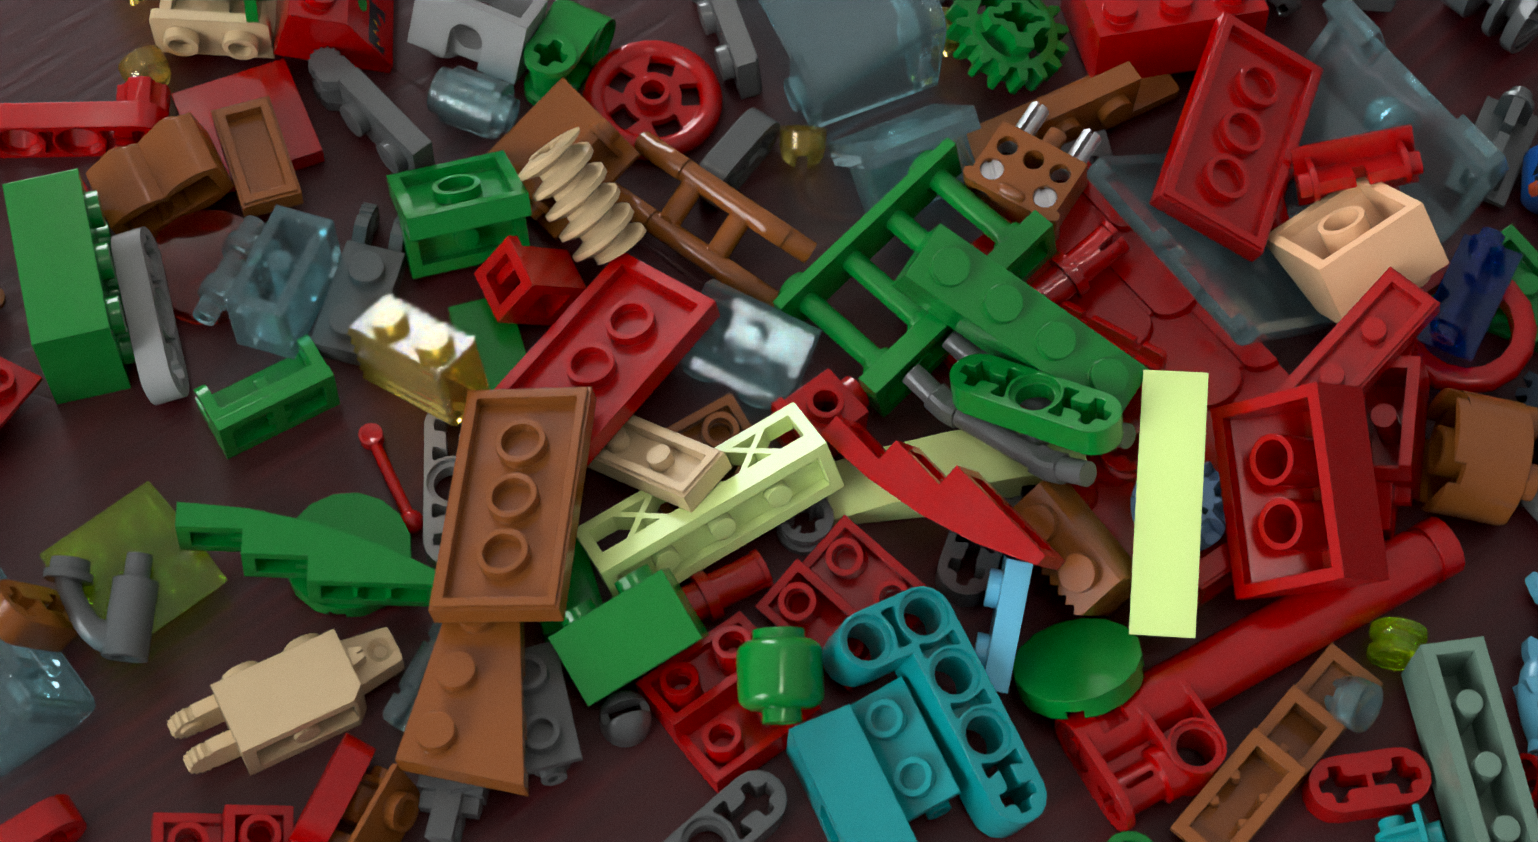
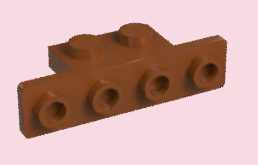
(1088, 104)

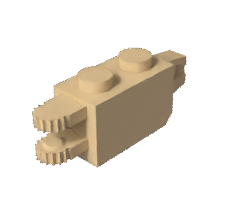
(288, 700)

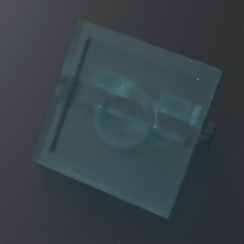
(885, 152)

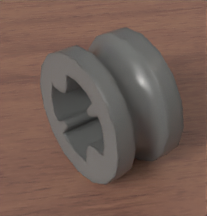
(802, 543)

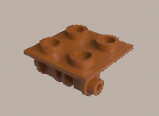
(551, 116)

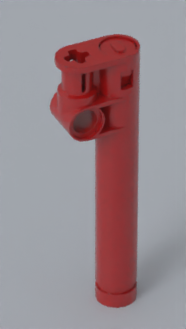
(1131, 751)

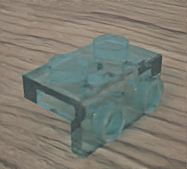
(751, 348)

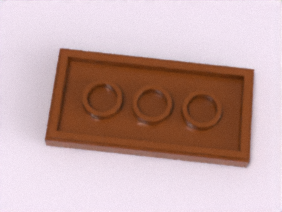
(514, 506)

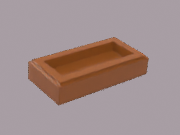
(257, 156)

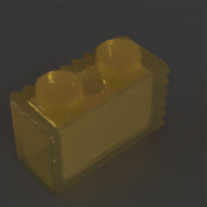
(418, 358)

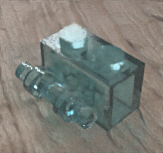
(272, 279)

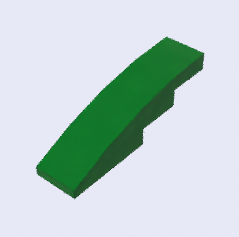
(336, 563)

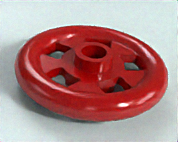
(689, 71)

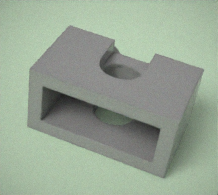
(479, 32)

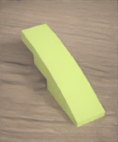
(867, 502)
(1169, 504)

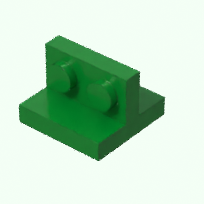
(459, 211)

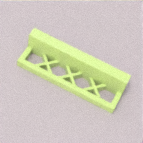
(761, 496)

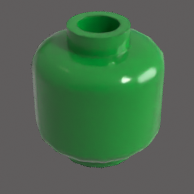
(780, 674)

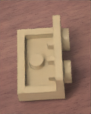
(213, 28)

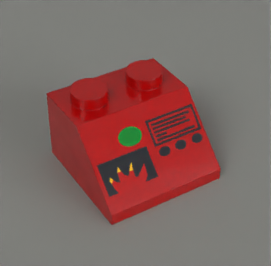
(354, 27)

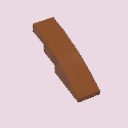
(1271, 758)

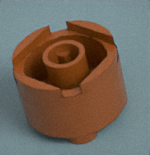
(1478, 457)

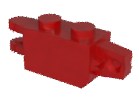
(1397, 430)

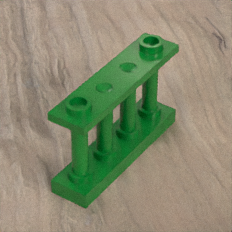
(804, 295)

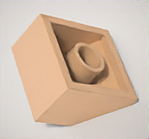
(1351, 240)

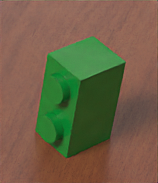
(627, 634)

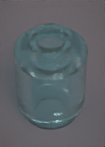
(473, 102)

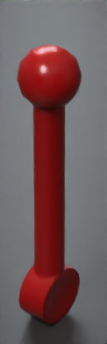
(372, 438)

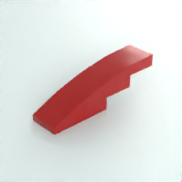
(956, 501)

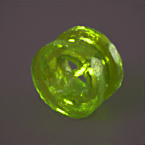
(1394, 642)

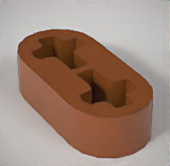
(33, 617)

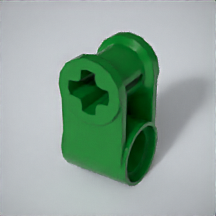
(565, 47)

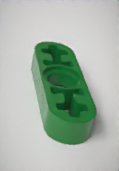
(1075, 420)

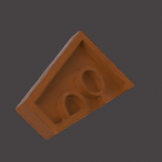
(471, 709)

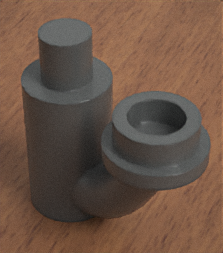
(131, 606)

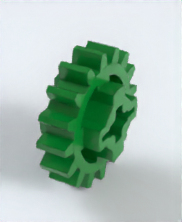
(1003, 38)

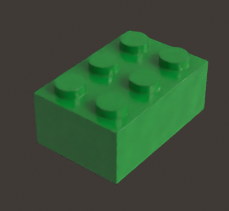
(69, 285)

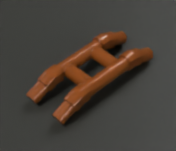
(741, 211)

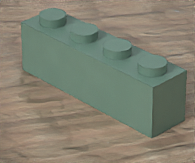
(1469, 743)

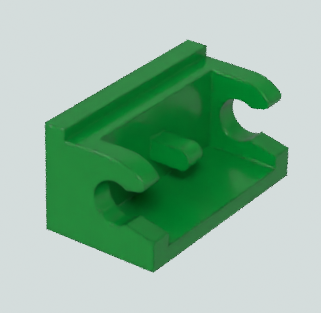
(269, 400)

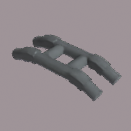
(1029, 451)

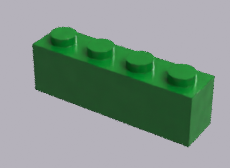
(1012, 317)

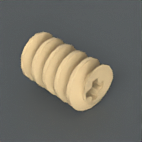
(583, 199)

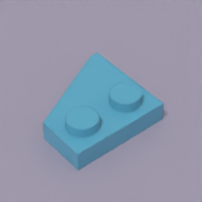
(1007, 596)

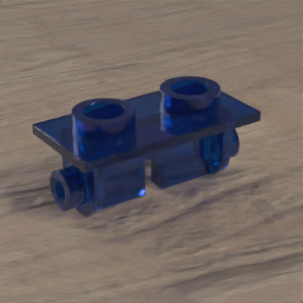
(1471, 293)

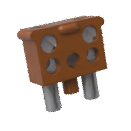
(1031, 174)

